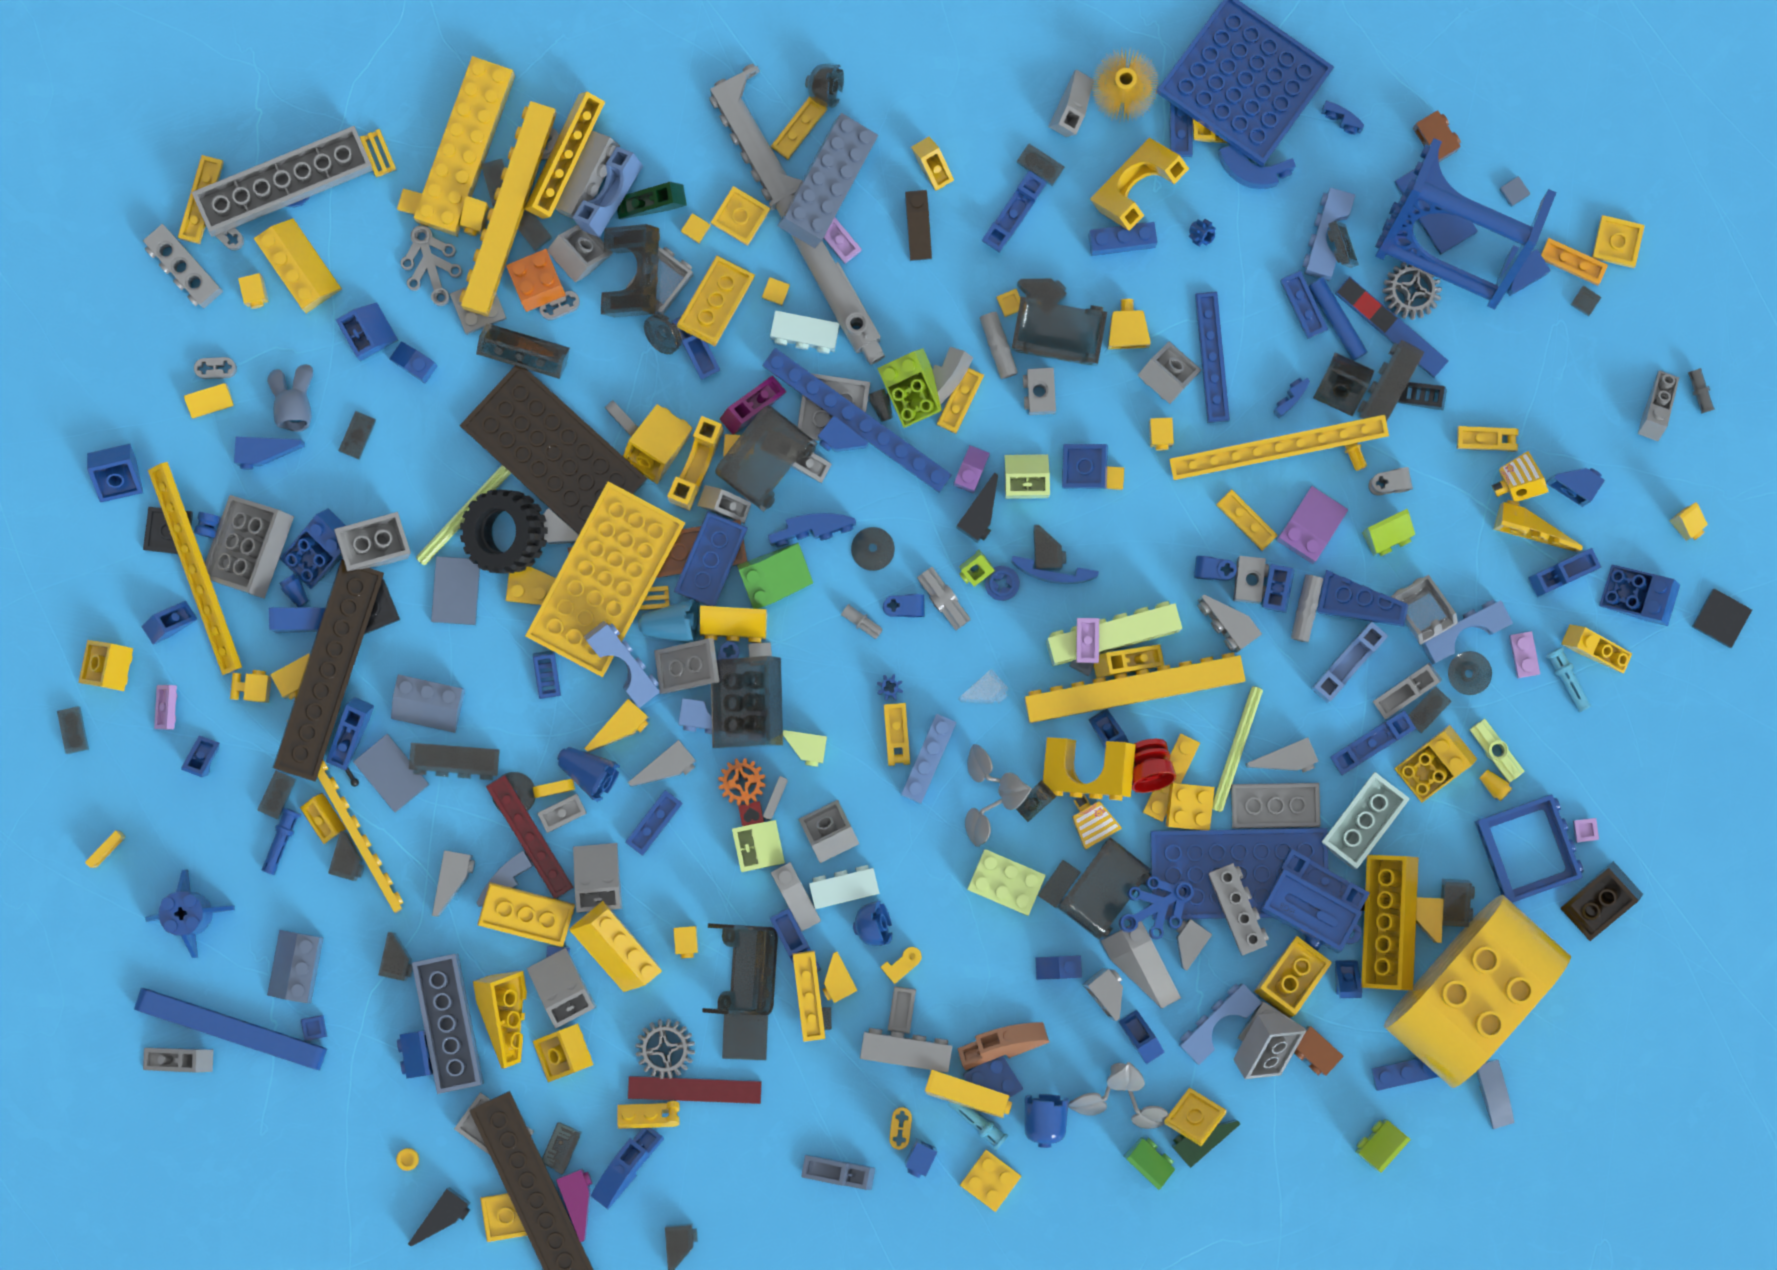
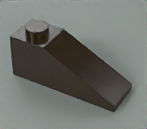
(918, 225)

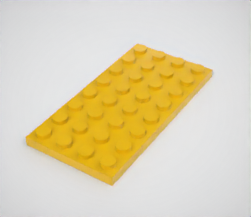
(605, 575)

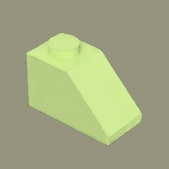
(807, 746)

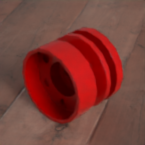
(1152, 766)

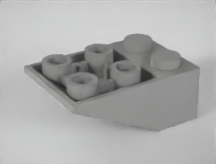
(1234, 625)
(597, 876)
(561, 988)

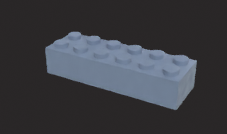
(828, 180)
(447, 1023)

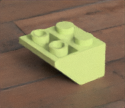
(1027, 476)
(758, 846)

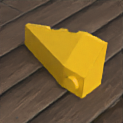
(1525, 524)
(501, 1007)

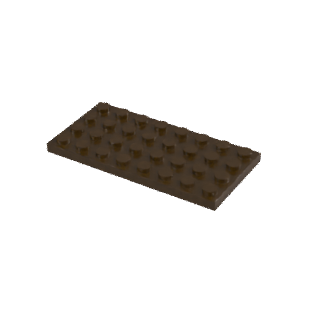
(548, 447)

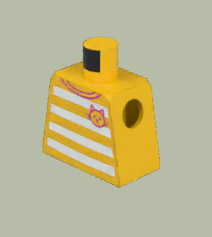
(1521, 479)
(1093, 822)

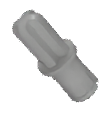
(861, 621)

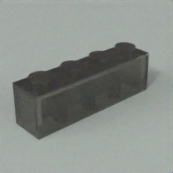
(522, 350)
(1392, 382)
(454, 759)

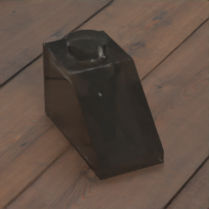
(1046, 289)
(1047, 551)
(346, 859)
(395, 959)
(679, 1243)

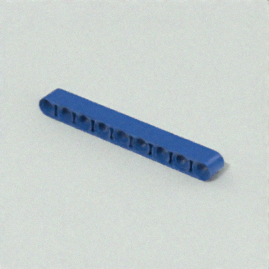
(230, 1029)

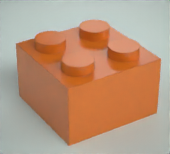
(535, 280)

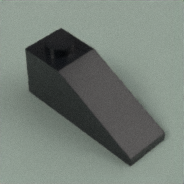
(978, 517)
(445, 1213)

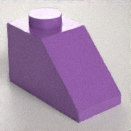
(971, 469)

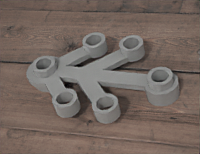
(429, 262)

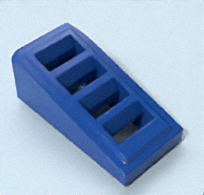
(541, 656)

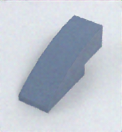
(508, 872)
(1495, 1094)
(838, 1172)

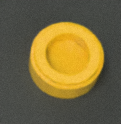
(407, 1159)

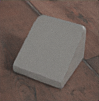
(759, 649)

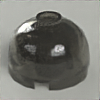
(824, 84)

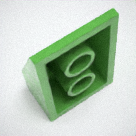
(775, 575)

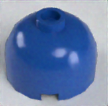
(872, 924)

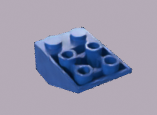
(315, 549)
(1640, 594)

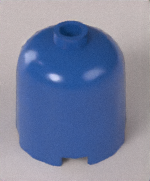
(1045, 1119)

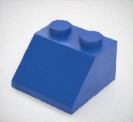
(114, 473)
(1577, 485)
(415, 1054)

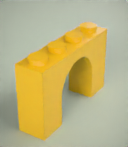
(1148, 160)
(687, 485)
(1113, 781)

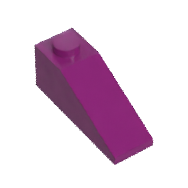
(746, 408)
(576, 1196)

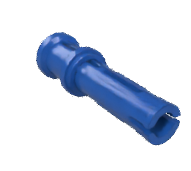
(284, 831)

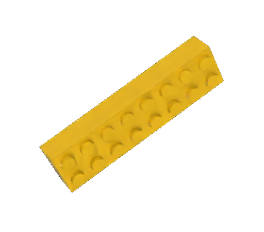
(464, 145)

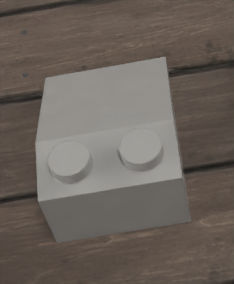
(373, 542)

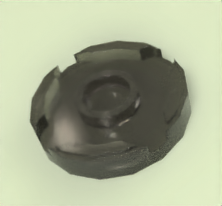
(662, 334)

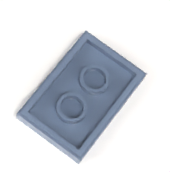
(455, 591)
(389, 773)

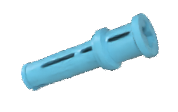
(1566, 667)
(985, 1128)

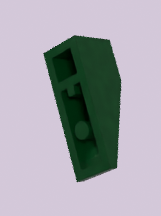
(652, 200)
(1192, 1152)

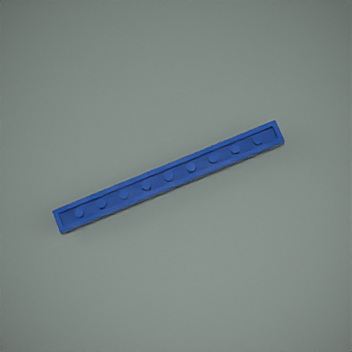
(857, 420)

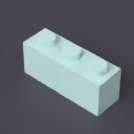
(804, 332)
(844, 887)

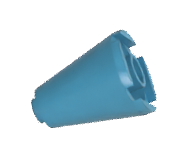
(672, 622)

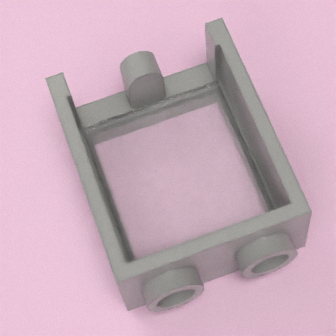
(671, 279)
(1427, 609)

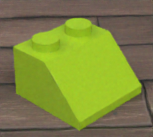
(1389, 532)
(1382, 1145)

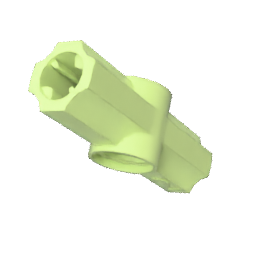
(1487, 739)

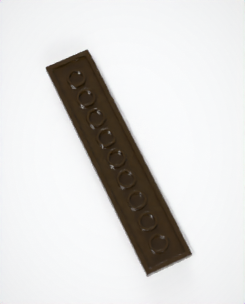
(327, 672)
(529, 1184)

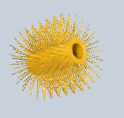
(1124, 85)

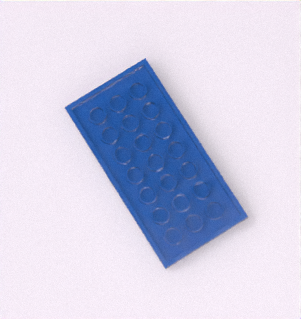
(1257, 852)

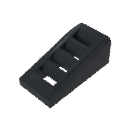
(1439, 405)

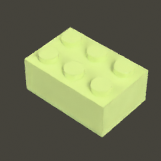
(1006, 882)

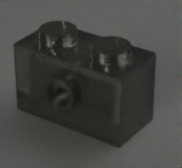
(1456, 902)

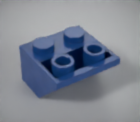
(366, 330)

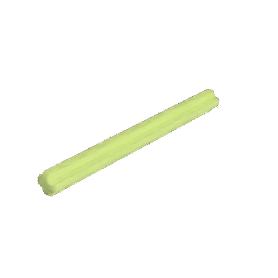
(454, 524)
(1236, 749)

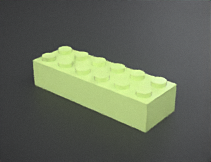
(1119, 632)

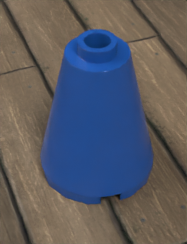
(589, 771)

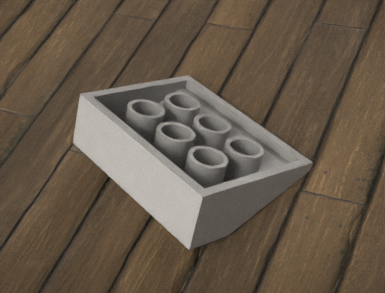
(247, 546)

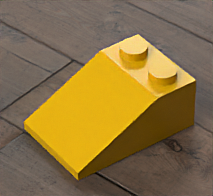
(1293, 977)

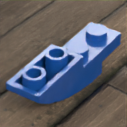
(820, 524)
(625, 1165)

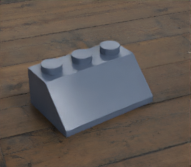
(427, 703)
(295, 966)

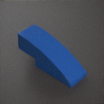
(699, 353)
(1564, 572)
(790, 934)

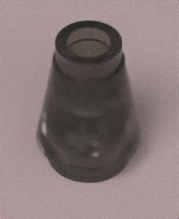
(881, 404)

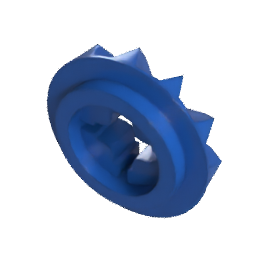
(1011, 579)

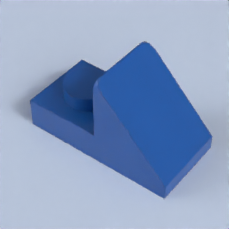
(200, 757)
(1348, 979)

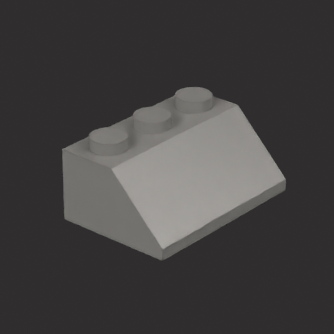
(1268, 1046)

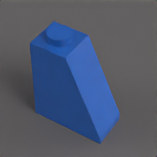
(294, 619)

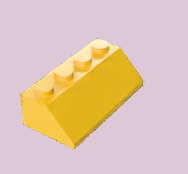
(297, 264)
(615, 948)

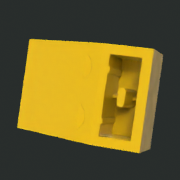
(1436, 763)

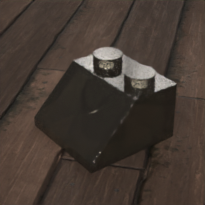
(1343, 384)

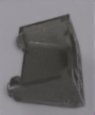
(1059, 331)
(764, 456)
(1103, 889)

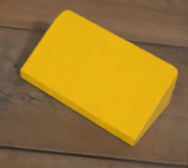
(209, 400)
(322, 818)

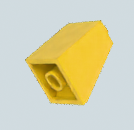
(657, 443)

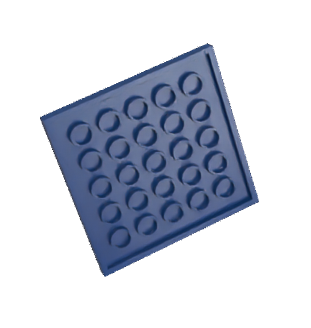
(1245, 80)

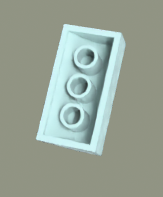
(1365, 821)

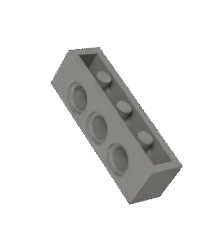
(163, 238)

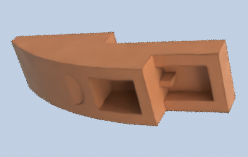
(1003, 1041)

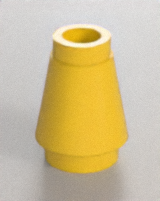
(1495, 785)

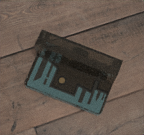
(561, 1147)

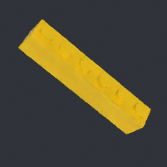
(564, 155)

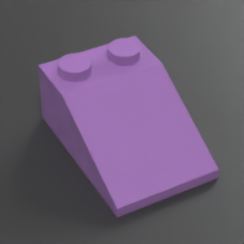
(1312, 525)

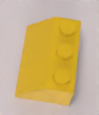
(733, 623)

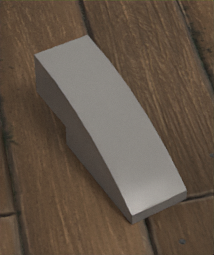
(951, 372)
(1407, 690)

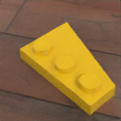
(528, 586)

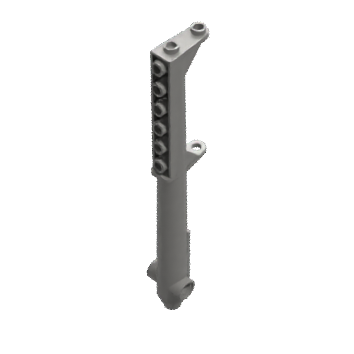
(780, 190)

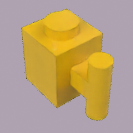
(255, 687)

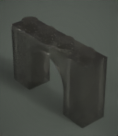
(641, 294)

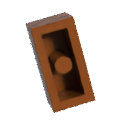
(1437, 127)
(1317, 1052)

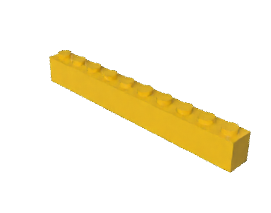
(508, 209)
(1134, 689)

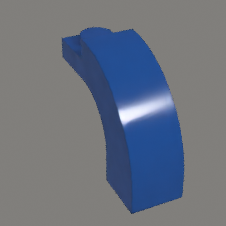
(1251, 175)

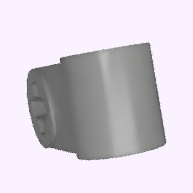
(1394, 482)

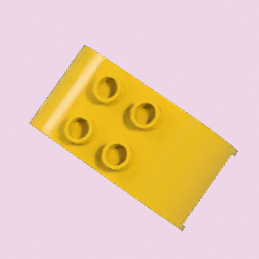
(1477, 991)

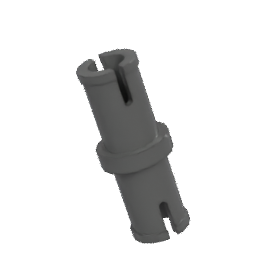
(1701, 390)

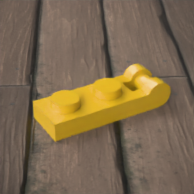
(1486, 438)
(896, 733)
(648, 1115)

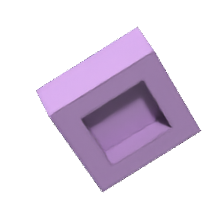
(1585, 830)

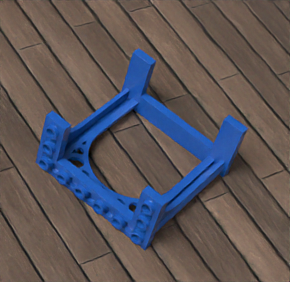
(1431, 186)

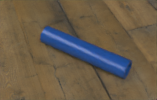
(1338, 319)

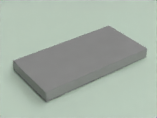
(1275, 805)

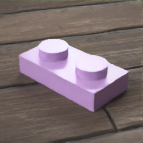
(841, 242)
(1087, 640)
(1524, 654)
(165, 707)

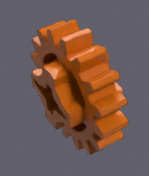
(752, 780)

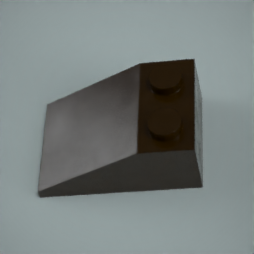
(1602, 901)

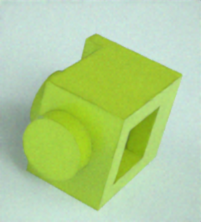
(984, 569)

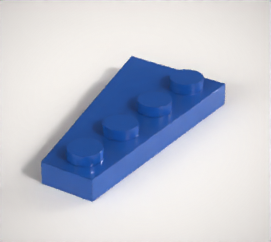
(1355, 601)

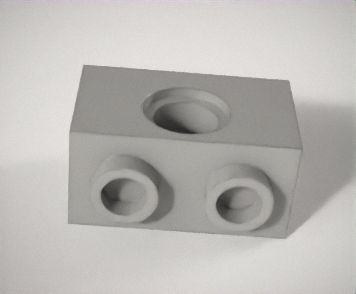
(1040, 378)
(1243, 591)

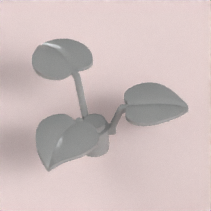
(1011, 790)
(1122, 1078)

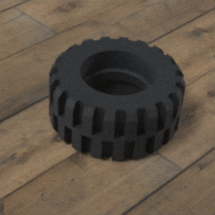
(478, 531)

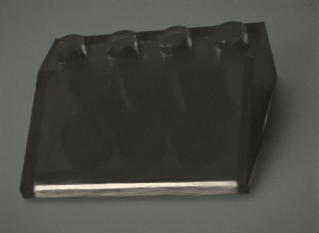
(747, 703)

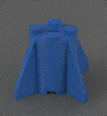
(197, 918)

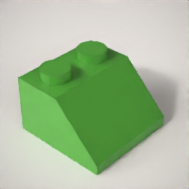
(1149, 1162)

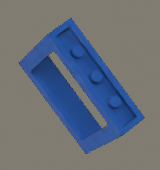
(1573, 867)

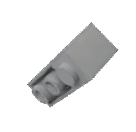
(1072, 105)
(1658, 406)

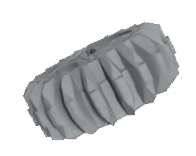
(1403, 288)
(668, 1065)

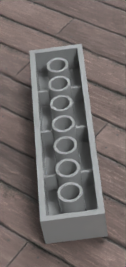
(282, 181)

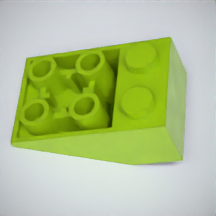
(911, 387)

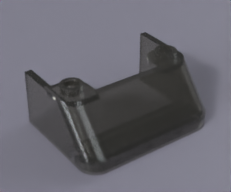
(751, 970)

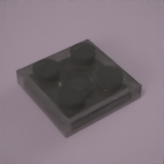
(1345, 252)

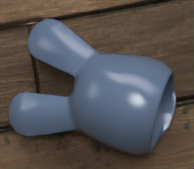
(291, 403)

